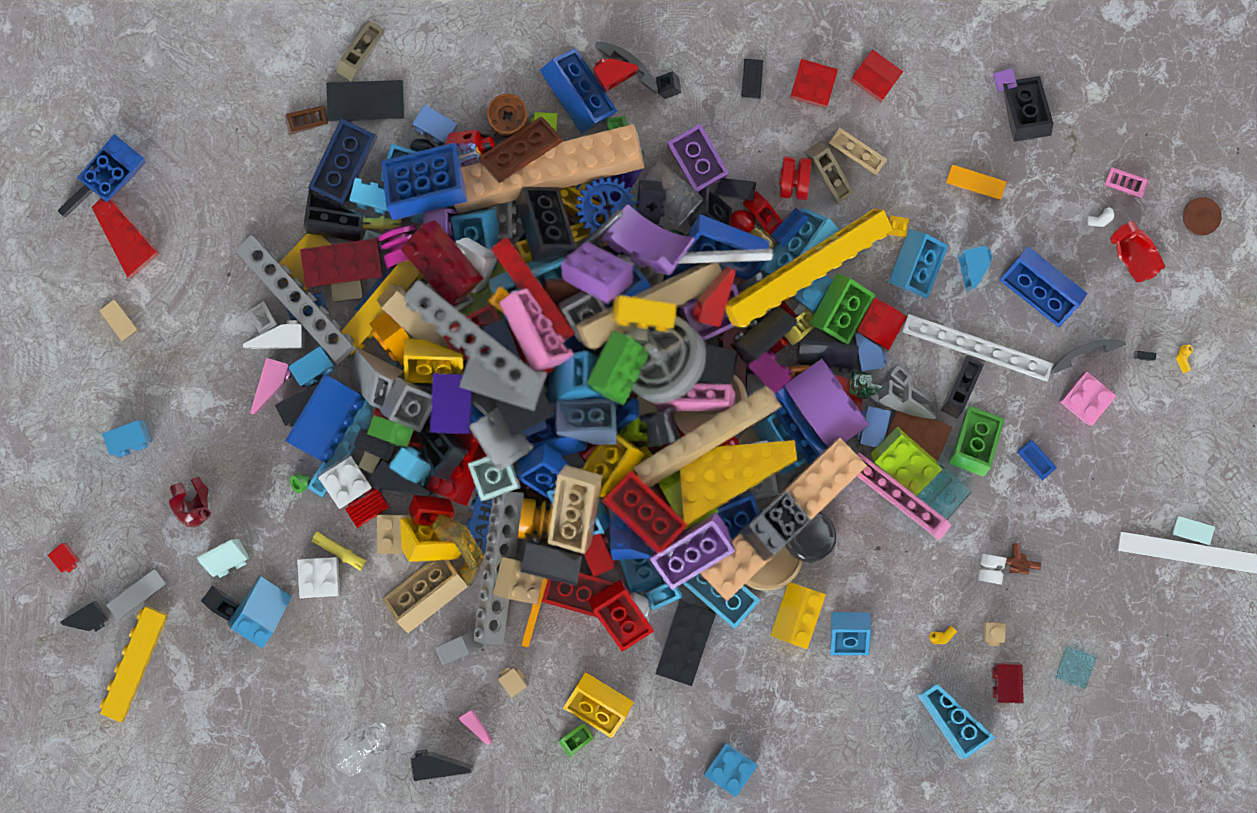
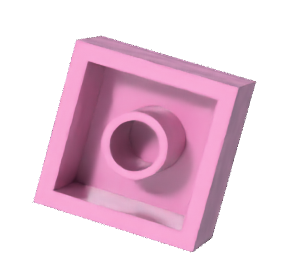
(1087, 398)

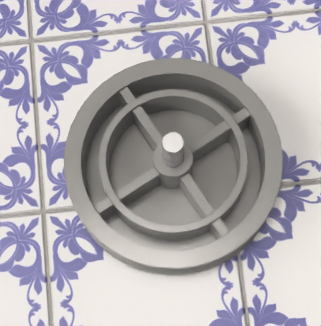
(672, 363)

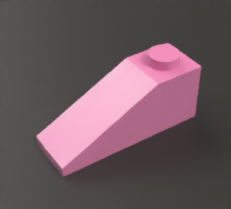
(271, 380)

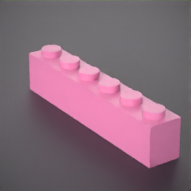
(903, 499)

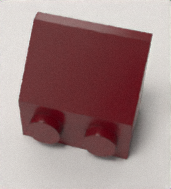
(1008, 682)

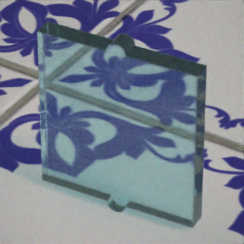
(1076, 667)

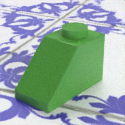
(390, 431)

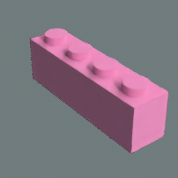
(702, 398)

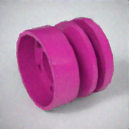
(396, 239)

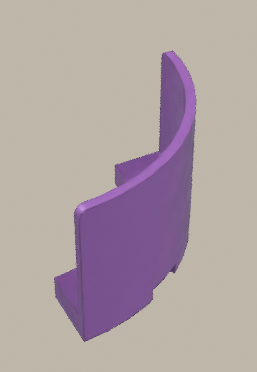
(646, 242)
(826, 404)

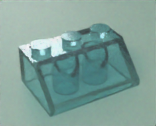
(944, 493)

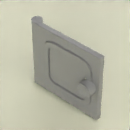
(498, 441)

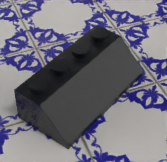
(545, 223)

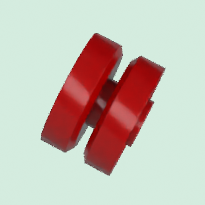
(794, 177)

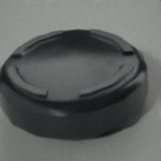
(814, 540)

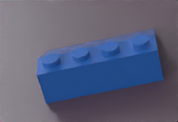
(423, 181)
(325, 419)

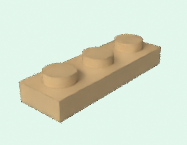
(857, 151)

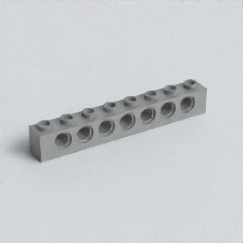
(248, 252)
(421, 293)
(501, 542)

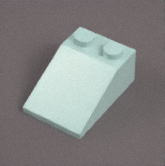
(224, 557)

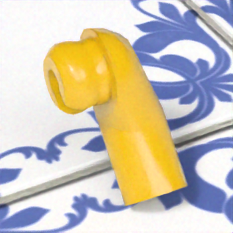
(1182, 357)
(942, 637)

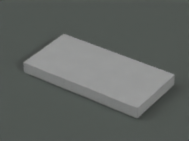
(485, 383)

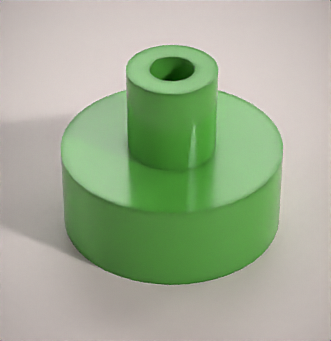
(299, 482)

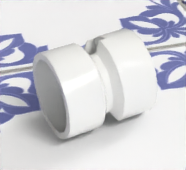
(992, 569)

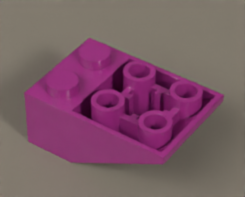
(770, 371)

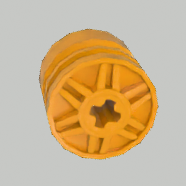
(534, 519)

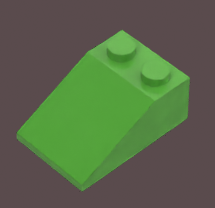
(976, 441)

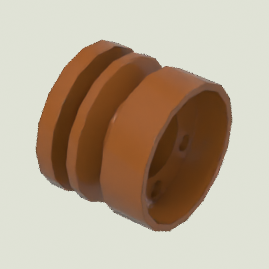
(509, 105)

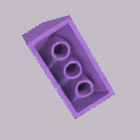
(694, 551)

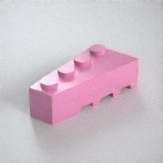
(534, 332)

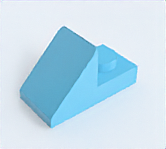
(662, 595)

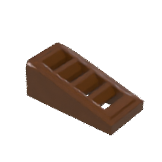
(300, 128)

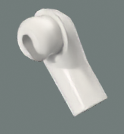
(1101, 221)

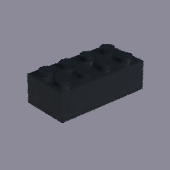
(685, 643)

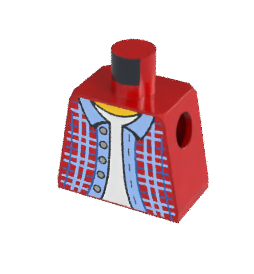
(470, 145)

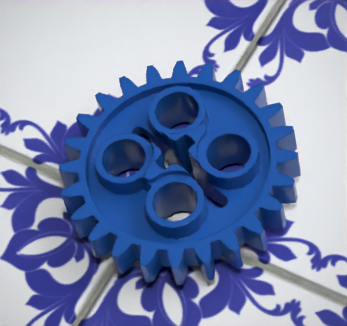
(590, 211)

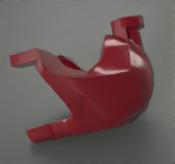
(192, 512)

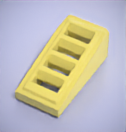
(801, 328)

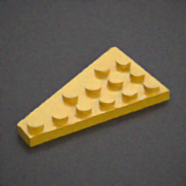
(728, 473)

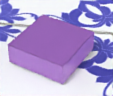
(1004, 77)

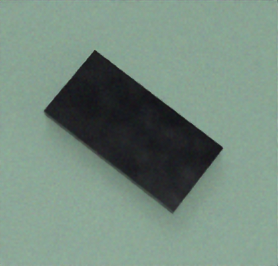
(365, 100)

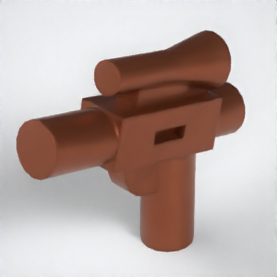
(1020, 562)

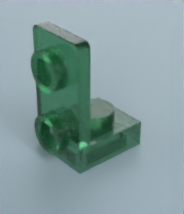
(862, 385)

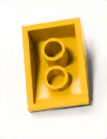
(427, 358)

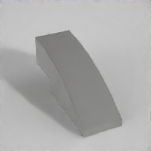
(907, 400)
(136, 594)

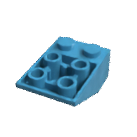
(570, 378)

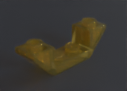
(448, 529)

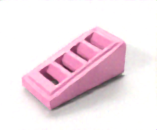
(1144, 182)
(473, 723)

